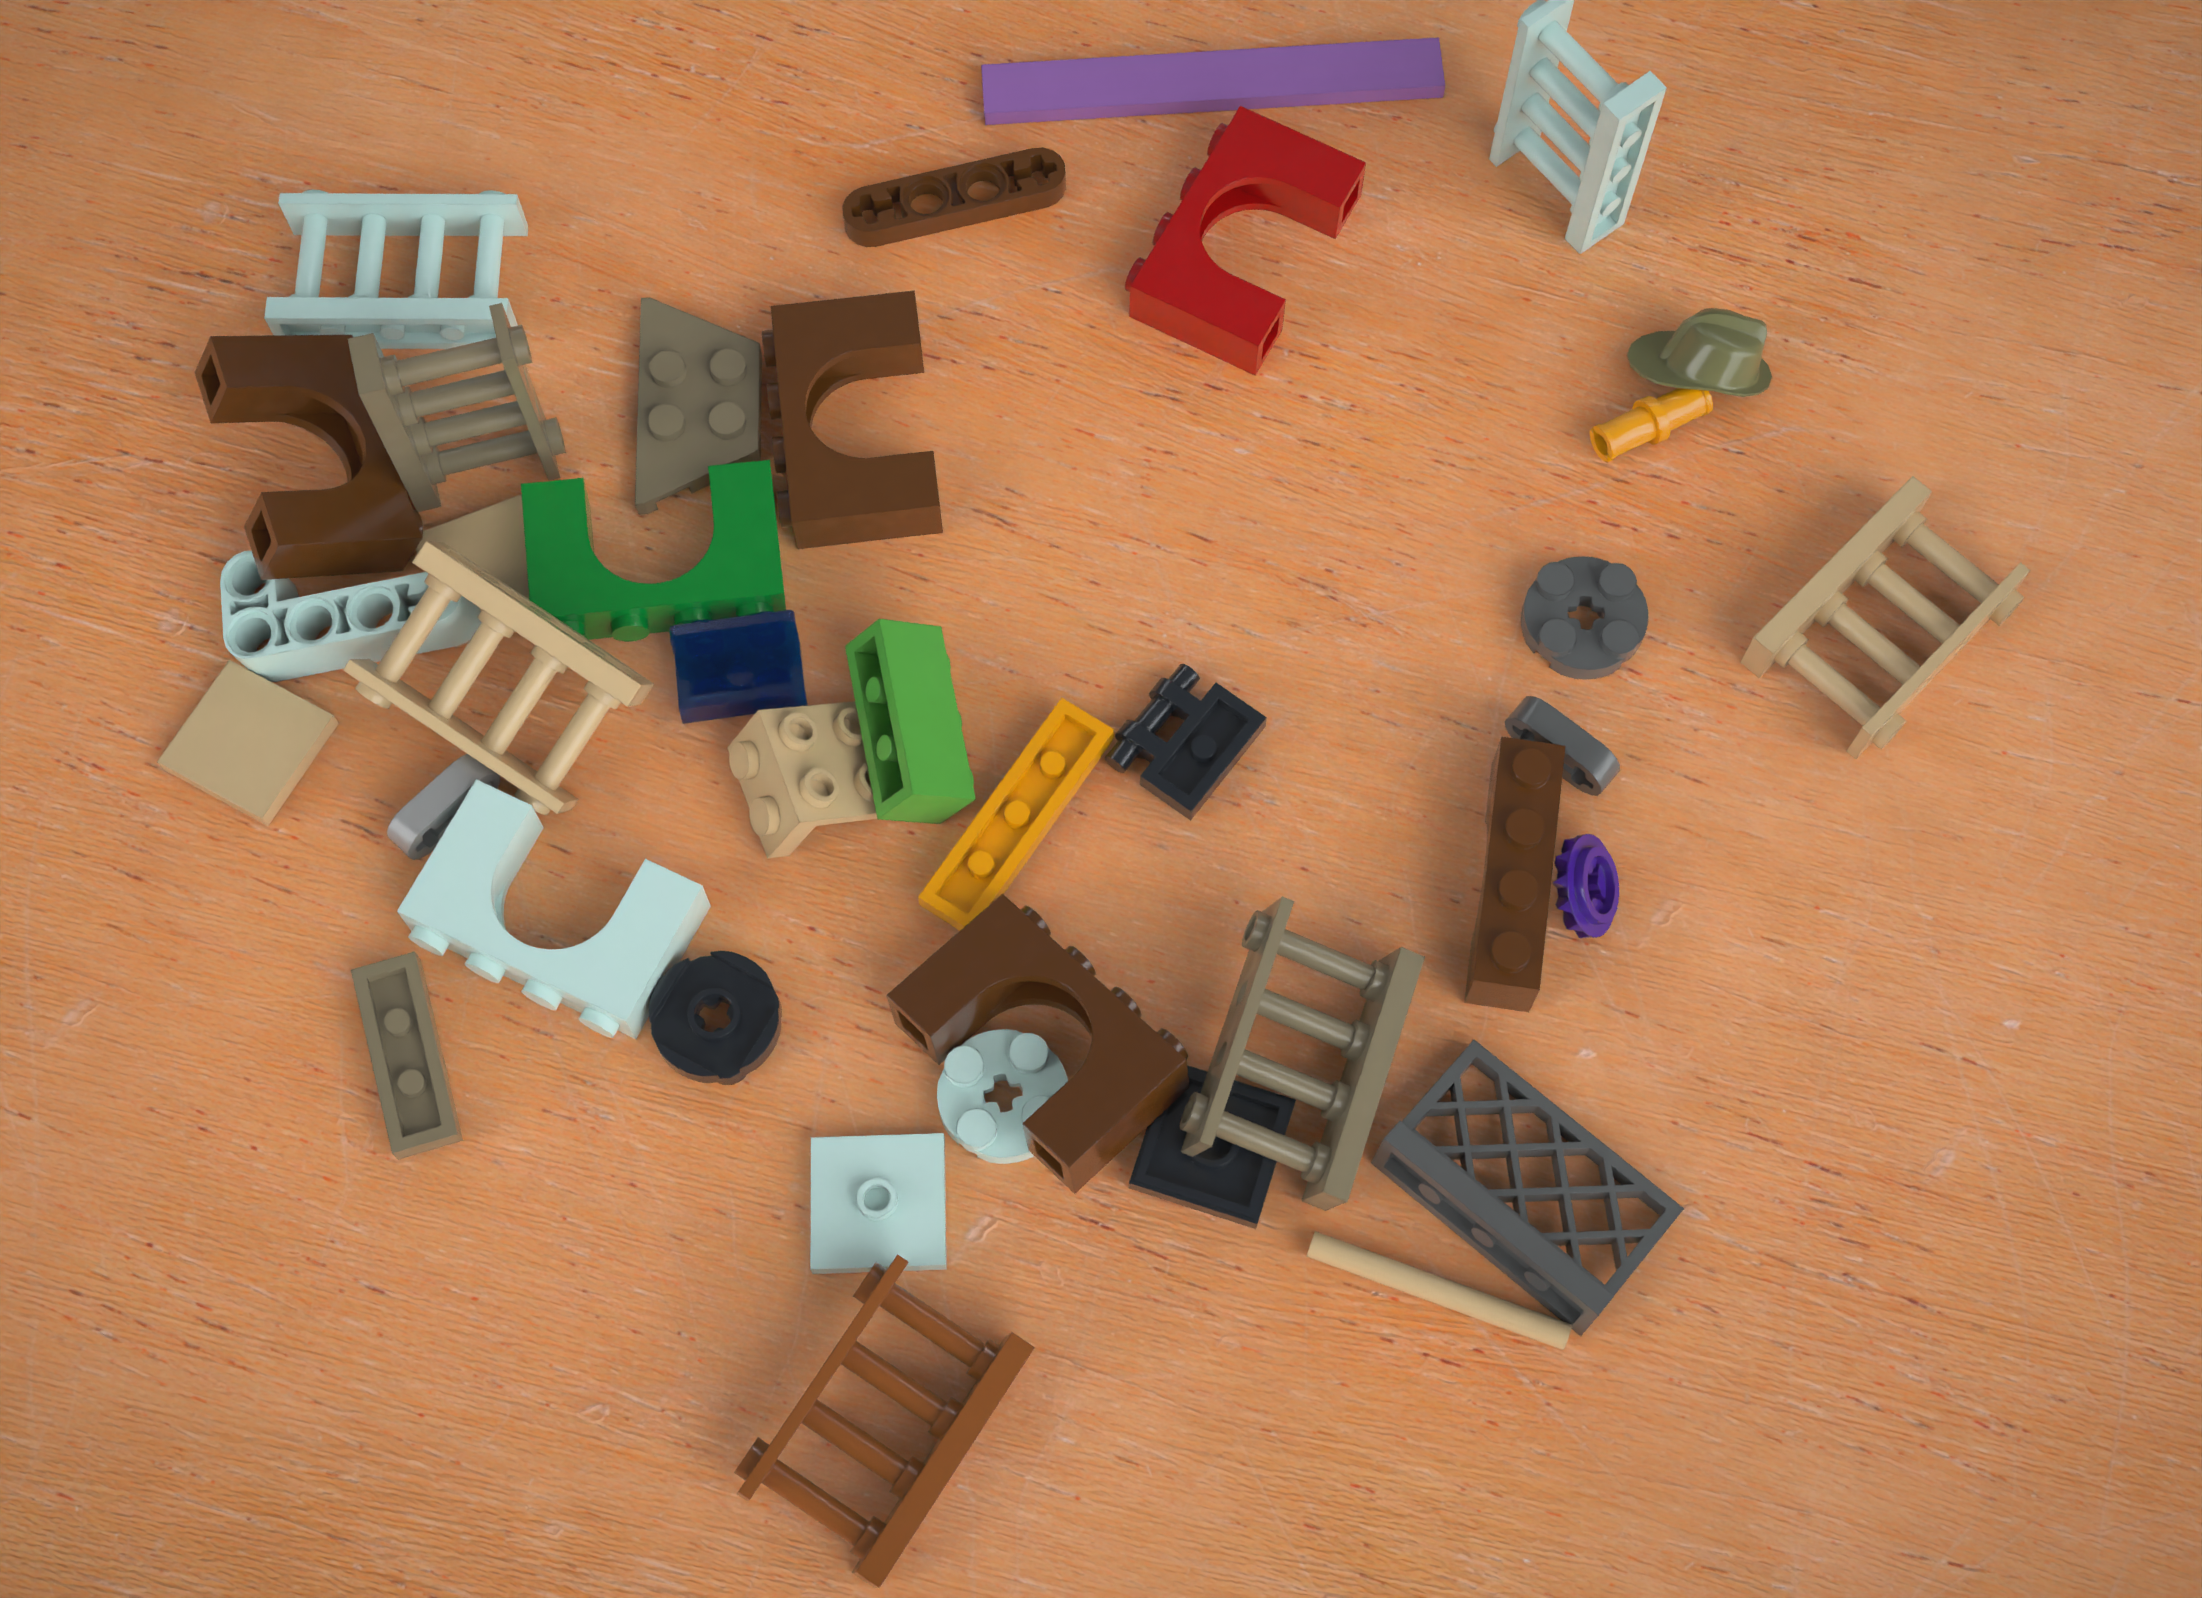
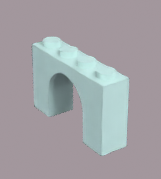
(606, 978)

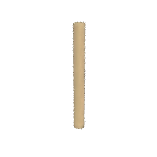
(1439, 1290)

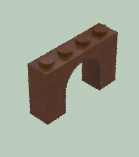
(313, 386)
(829, 493)
(1012, 962)

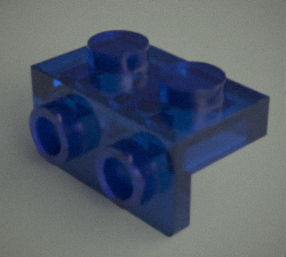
(738, 665)

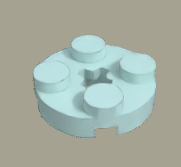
(971, 1073)

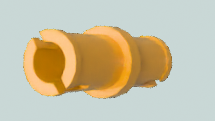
(1649, 421)

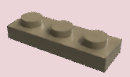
(406, 1055)

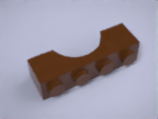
(1516, 875)

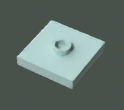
(877, 1202)

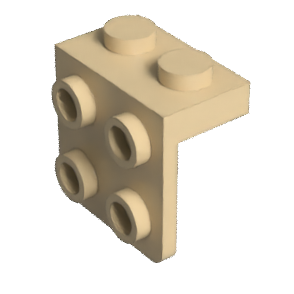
(802, 772)

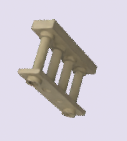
(414, 441)
(1365, 1043)

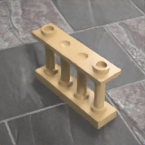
(1863, 562)
(501, 615)

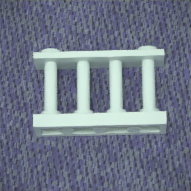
(1616, 131)
(397, 323)

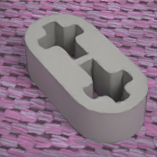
(426, 816)

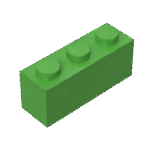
(909, 722)

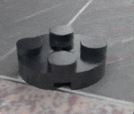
(706, 982)

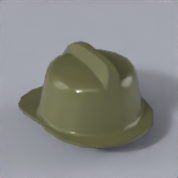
(1707, 352)

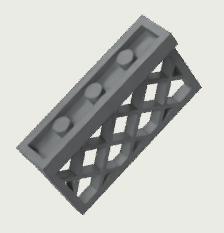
(1503, 1232)

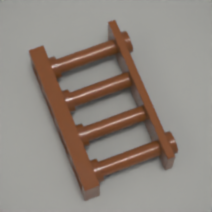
(913, 1481)

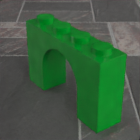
(732, 579)

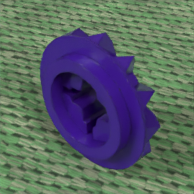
(1586, 886)

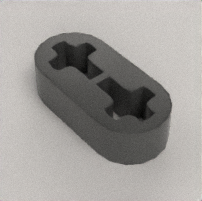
(1586, 760)

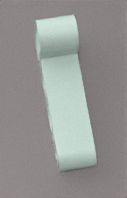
(350, 611)

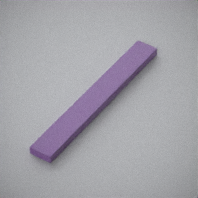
(1212, 81)

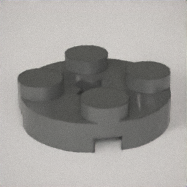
(1592, 583)

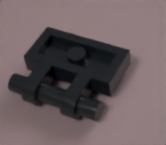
(1199, 752)

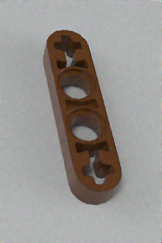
(951, 187)

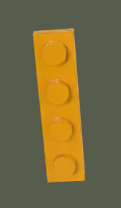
(1017, 815)

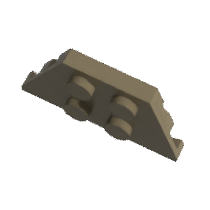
(693, 402)

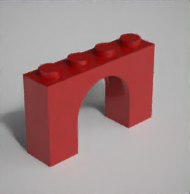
(1248, 167)

